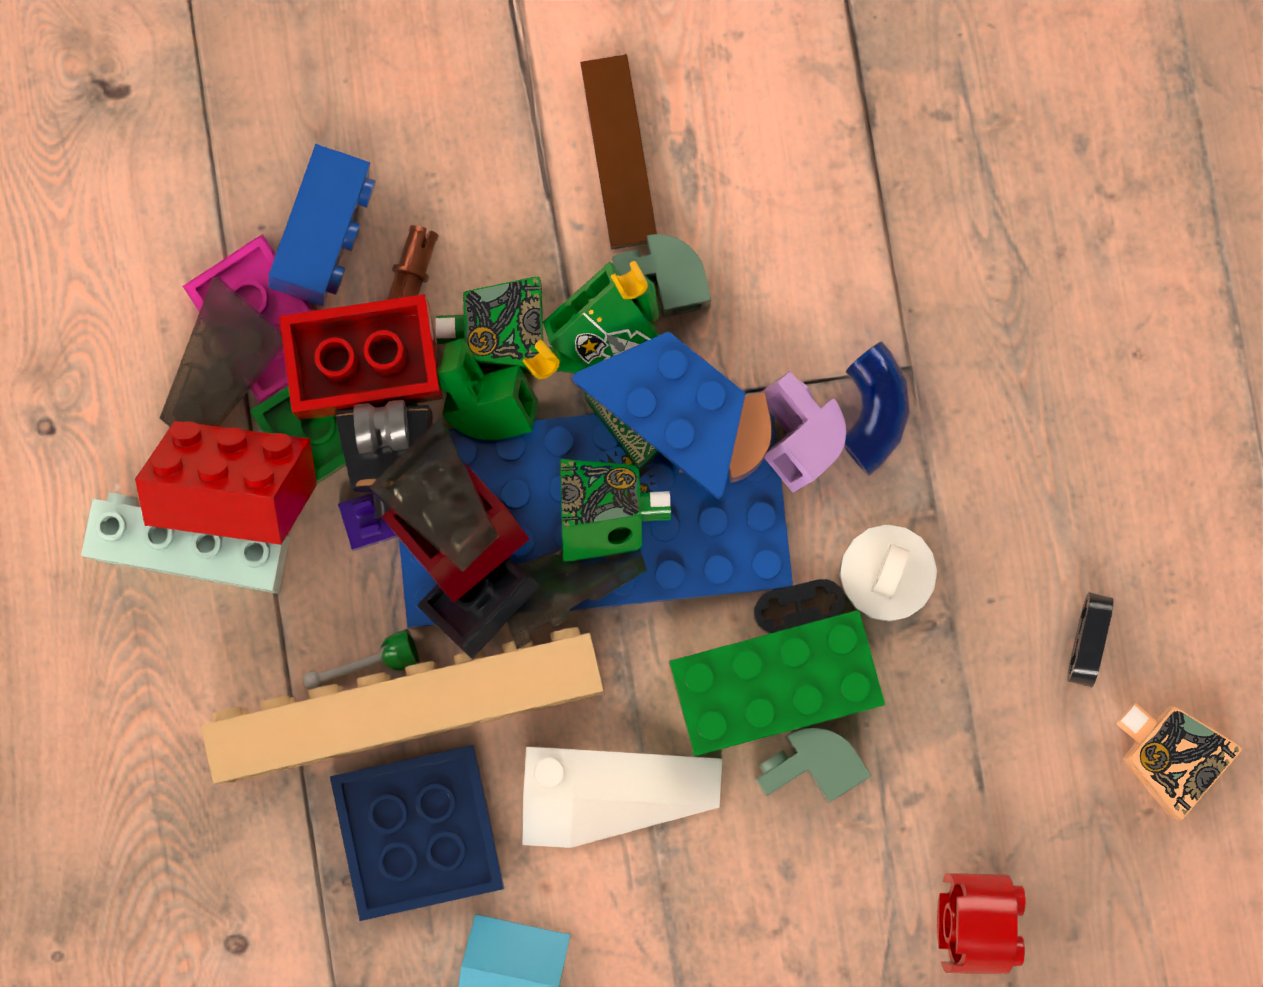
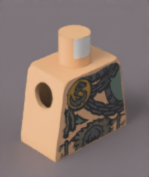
(1175, 756)

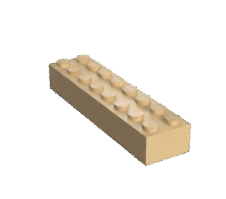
(400, 709)

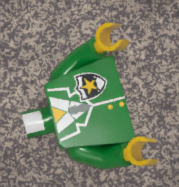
(598, 322)

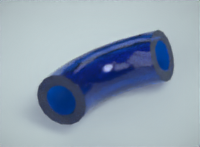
(883, 408)

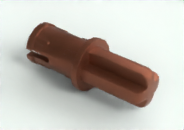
(413, 263)

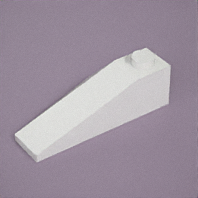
(600, 794)

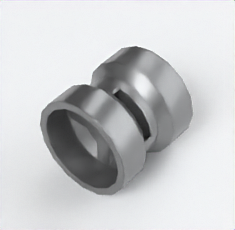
(381, 426)

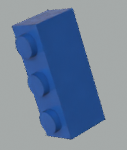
(321, 226)

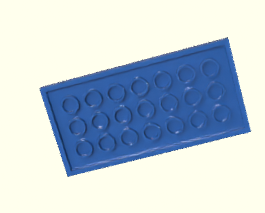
(700, 553)

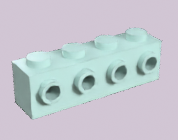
(119, 537)

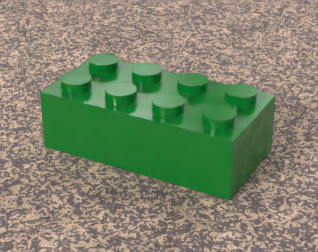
(776, 683)

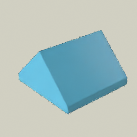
(512, 955)

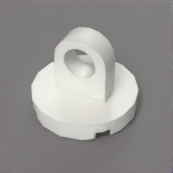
(888, 573)

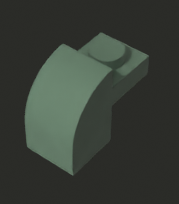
(675, 270)
(821, 753)

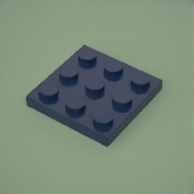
(417, 832)

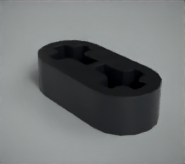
(795, 595)
(1090, 639)

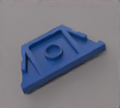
(672, 404)

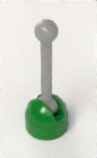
(396, 653)

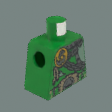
(498, 323)
(605, 508)

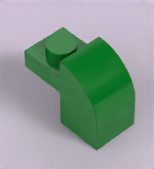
(485, 404)

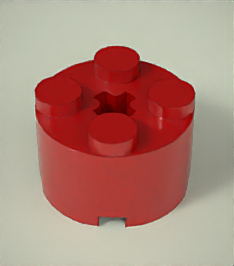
(981, 923)

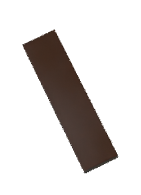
(618, 151)

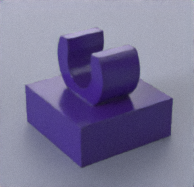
(361, 525)

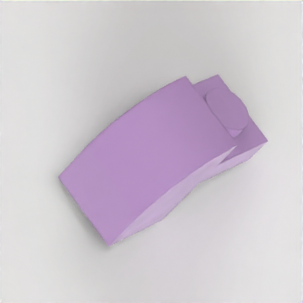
(813, 432)

